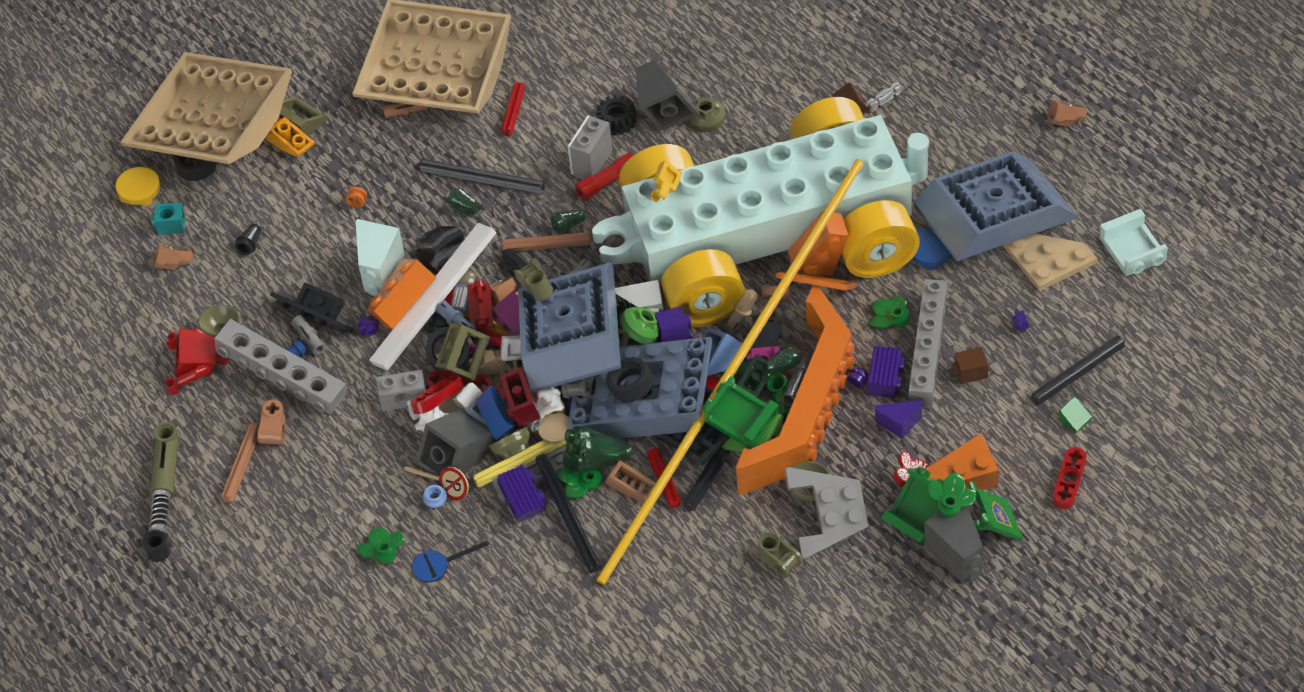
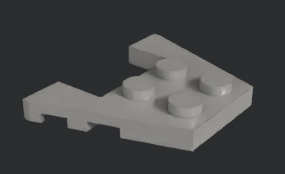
(838, 508)

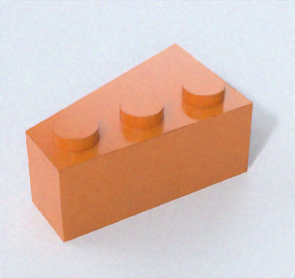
(827, 249)
(400, 292)
(971, 461)

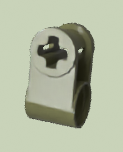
(535, 280)
(781, 556)

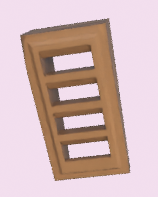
(621, 486)

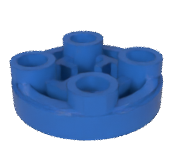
(931, 250)

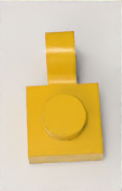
(667, 179)

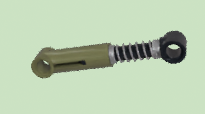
(161, 490)

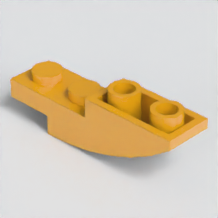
(289, 138)

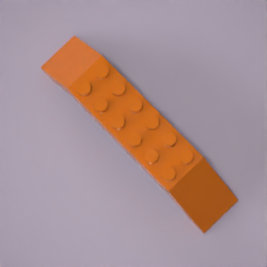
(812, 402)

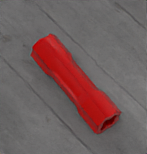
(593, 184)

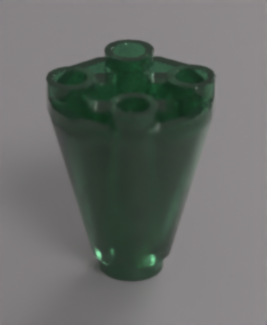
(593, 449)

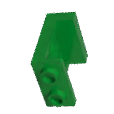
(739, 413)
(913, 505)

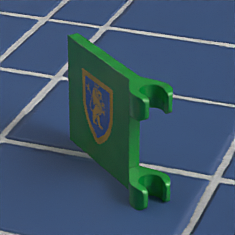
(995, 514)

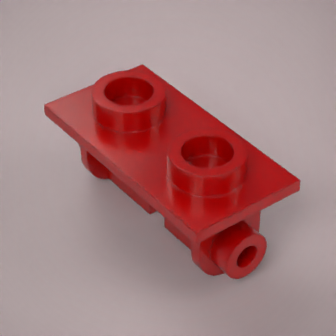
(480, 304)

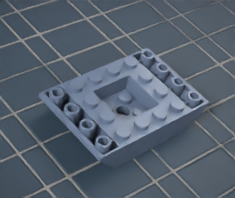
(973, 221)
(572, 345)
(675, 399)

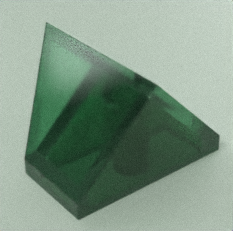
(751, 375)

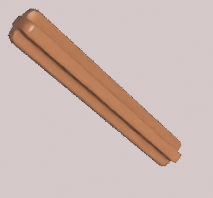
(547, 242)
(240, 464)

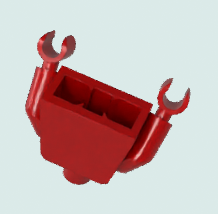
(193, 357)

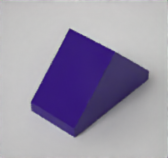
(899, 417)

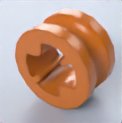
(356, 197)

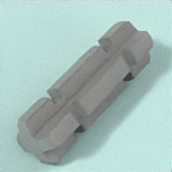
(884, 96)

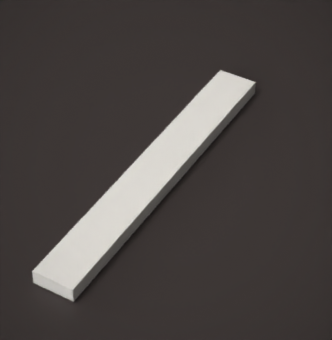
(435, 293)

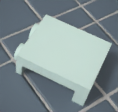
(1132, 243)

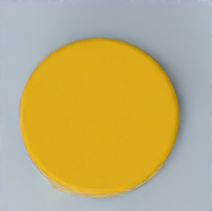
(138, 186)

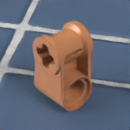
(272, 423)

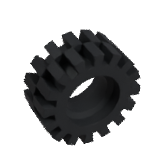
(617, 105)

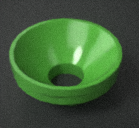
(640, 324)

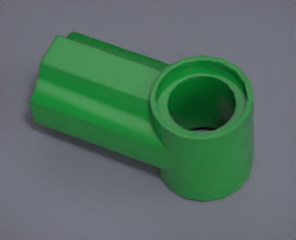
(777, 385)

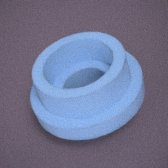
(434, 490)

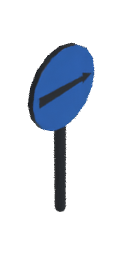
(433, 565)

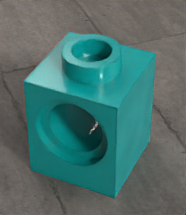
(169, 218)

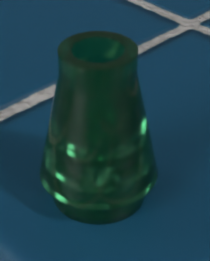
(463, 201)
(566, 220)
(782, 360)

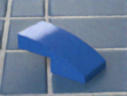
(494, 416)

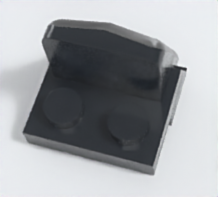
(438, 246)

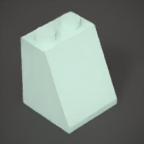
(378, 253)

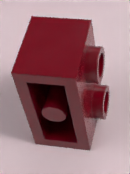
(519, 396)

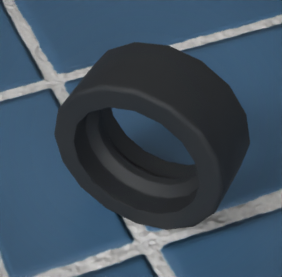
(193, 173)
(433, 338)
(634, 390)

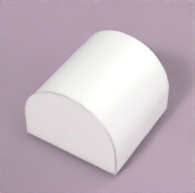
(467, 396)

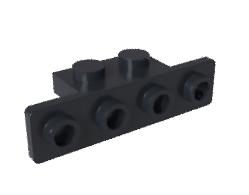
(318, 303)

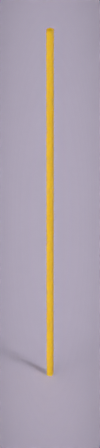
(730, 371)

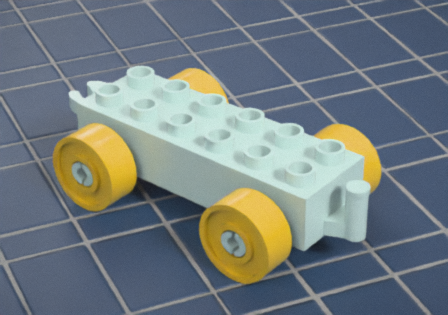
(764, 203)

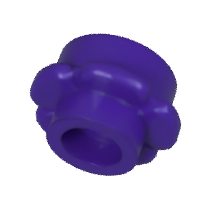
(1020, 321)
(368, 326)
(857, 377)

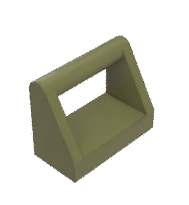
(308, 125)
(452, 348)

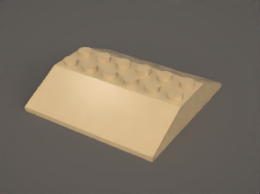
(434, 56)
(211, 109)

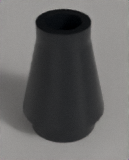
(248, 240)

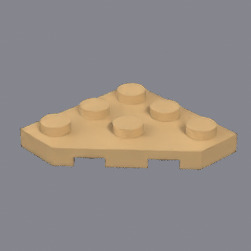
(1049, 258)

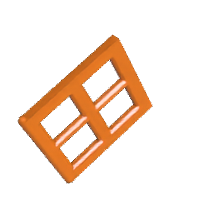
(821, 281)

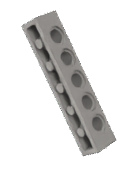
(928, 342)
(274, 356)

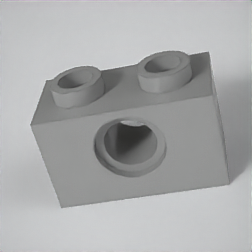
(399, 388)

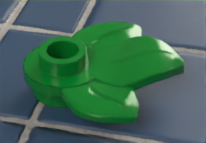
(890, 313)
(577, 483)
(953, 492)
(381, 545)

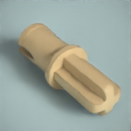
(742, 309)

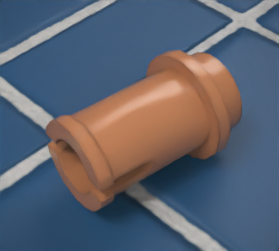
(768, 290)

